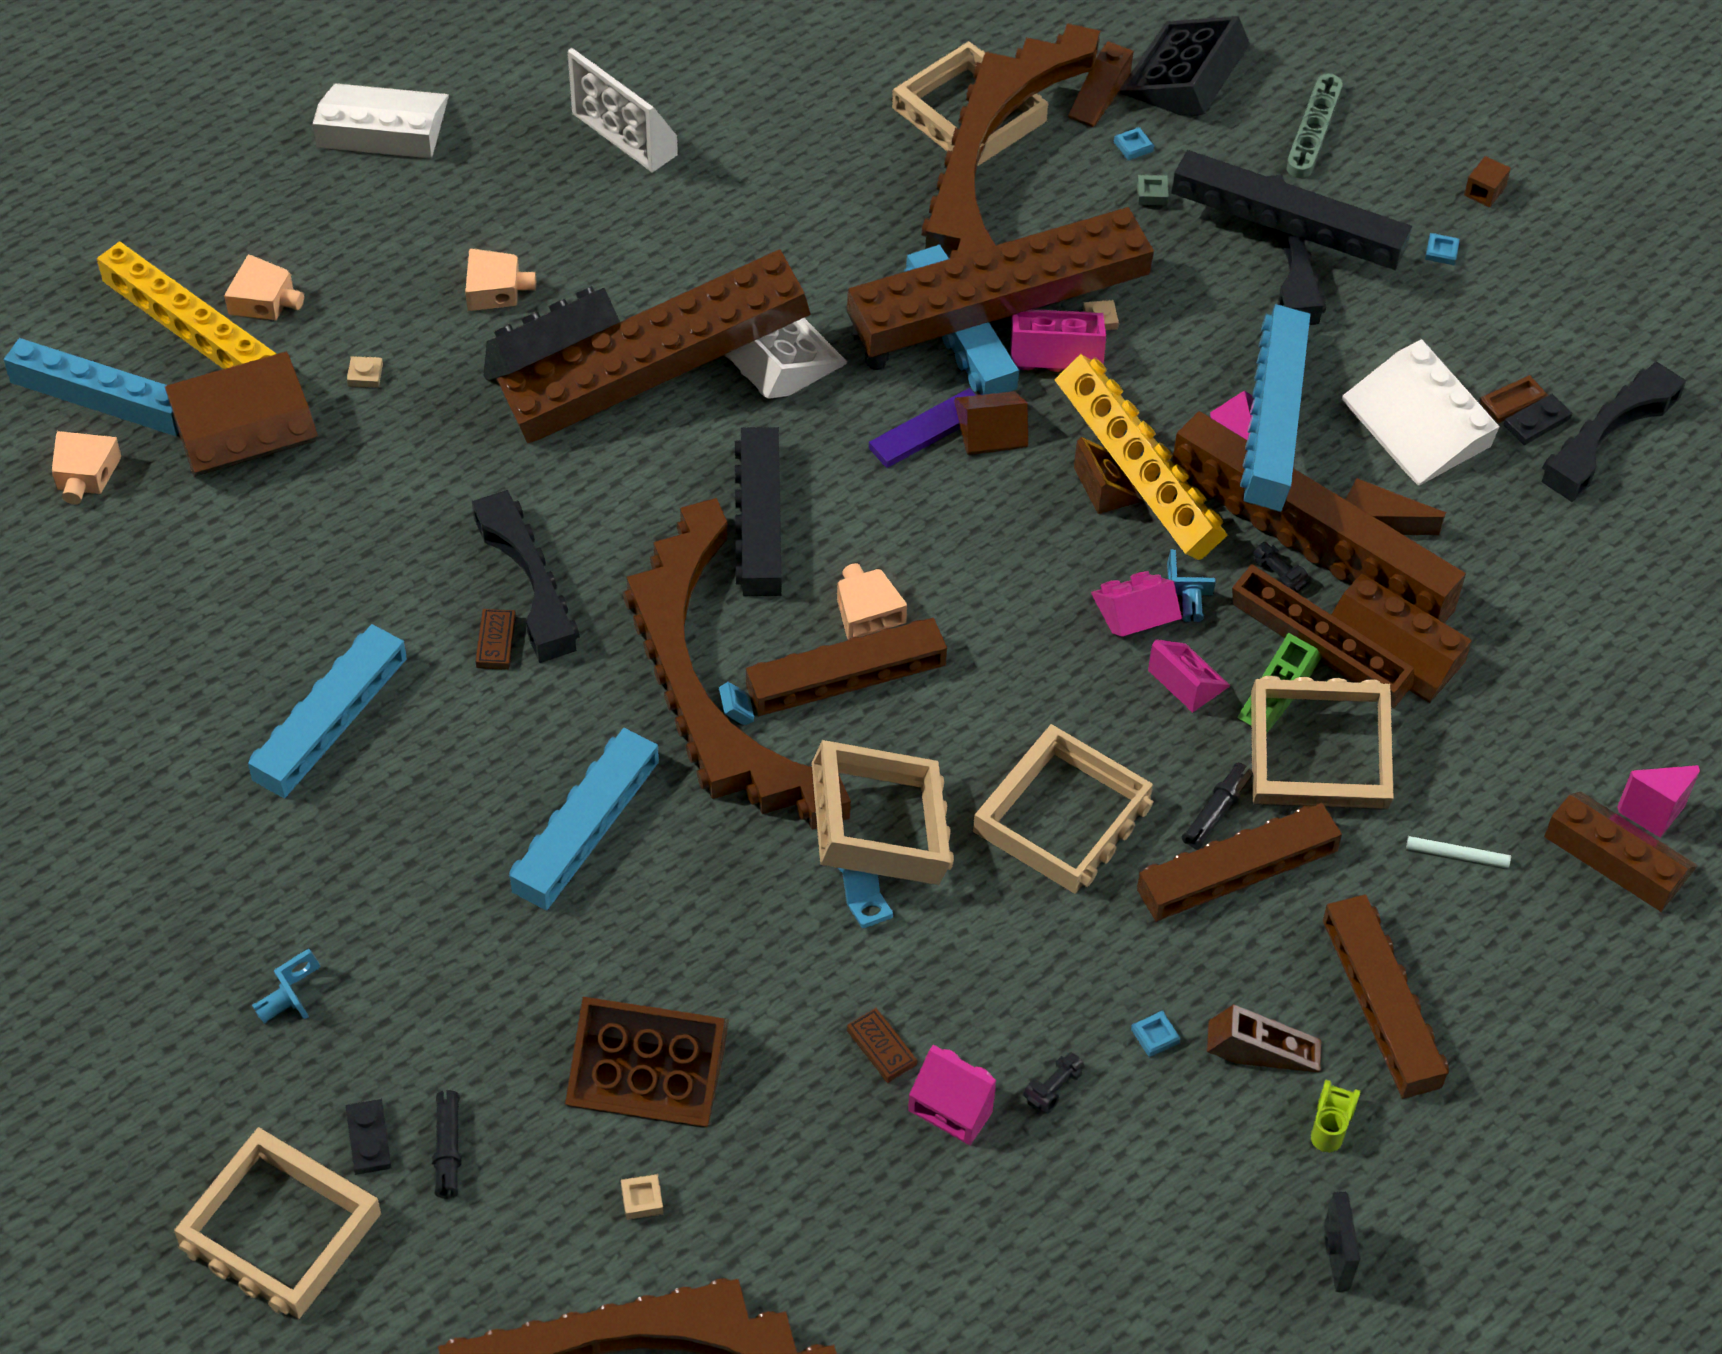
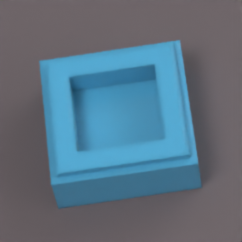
(1133, 143)
(1442, 249)
(736, 703)
(1155, 1033)

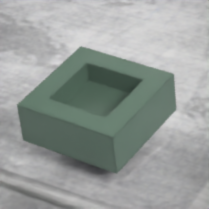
(1152, 190)

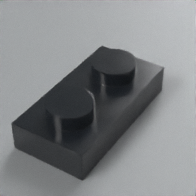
(1538, 419)
(368, 1136)

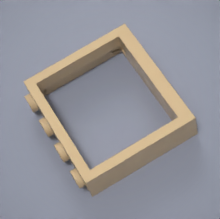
(908, 103)
(1088, 760)
(1315, 793)
(874, 856)
(307, 1171)

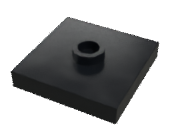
(1341, 1241)

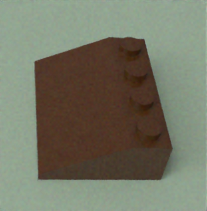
(241, 413)
(646, 1061)

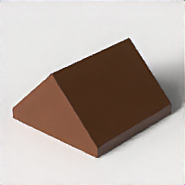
(993, 422)
(1103, 477)

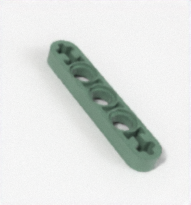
(1317, 116)

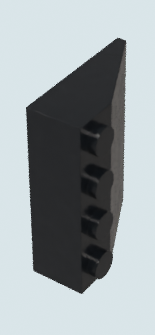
(1188, 64)
(548, 333)

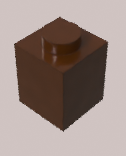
(1487, 181)

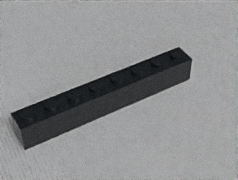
(1291, 209)

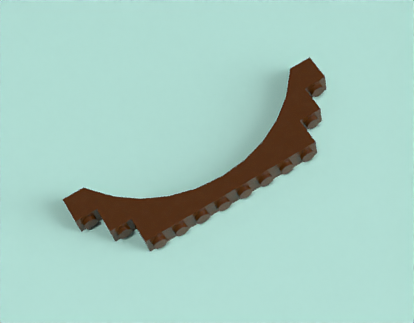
(998, 90)
(723, 752)
(688, 1319)

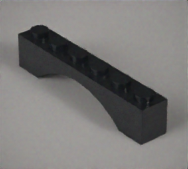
(1301, 285)
(1648, 396)
(547, 623)

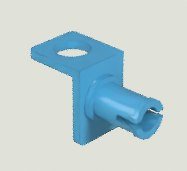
(1190, 589)
(863, 891)
(285, 996)

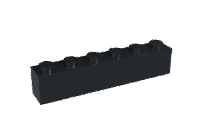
(760, 514)

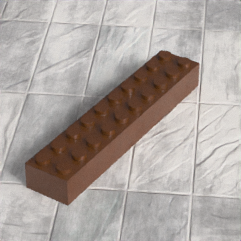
(999, 281)
(654, 346)
(1319, 522)

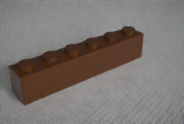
(1338, 644)
(845, 666)
(1238, 861)
(1385, 996)

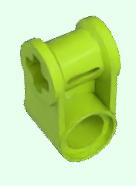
(1334, 1112)

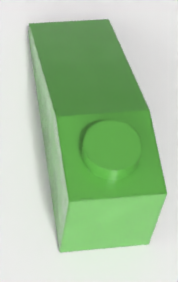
(1292, 660)

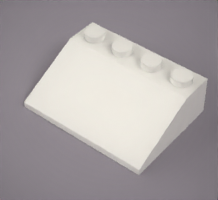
(619, 114)
(379, 120)
(787, 359)
(1421, 413)

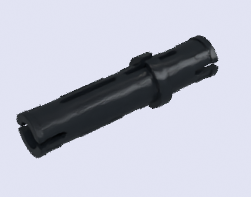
(1225, 795)
(447, 1157)

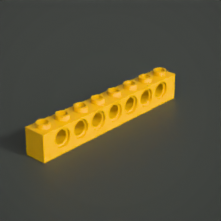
(178, 308)
(1205, 530)

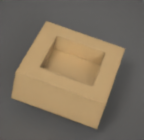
(1105, 307)
(364, 372)
(642, 1197)

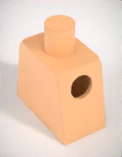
(495, 280)
(261, 291)
(83, 463)
(868, 602)

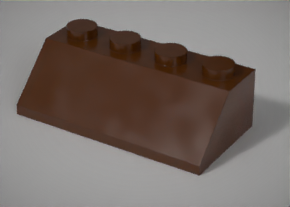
(1405, 632)
(1619, 850)

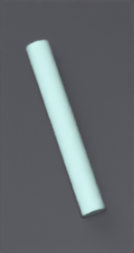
(1458, 852)

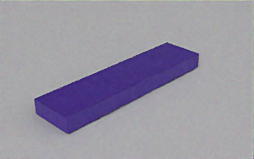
(918, 432)

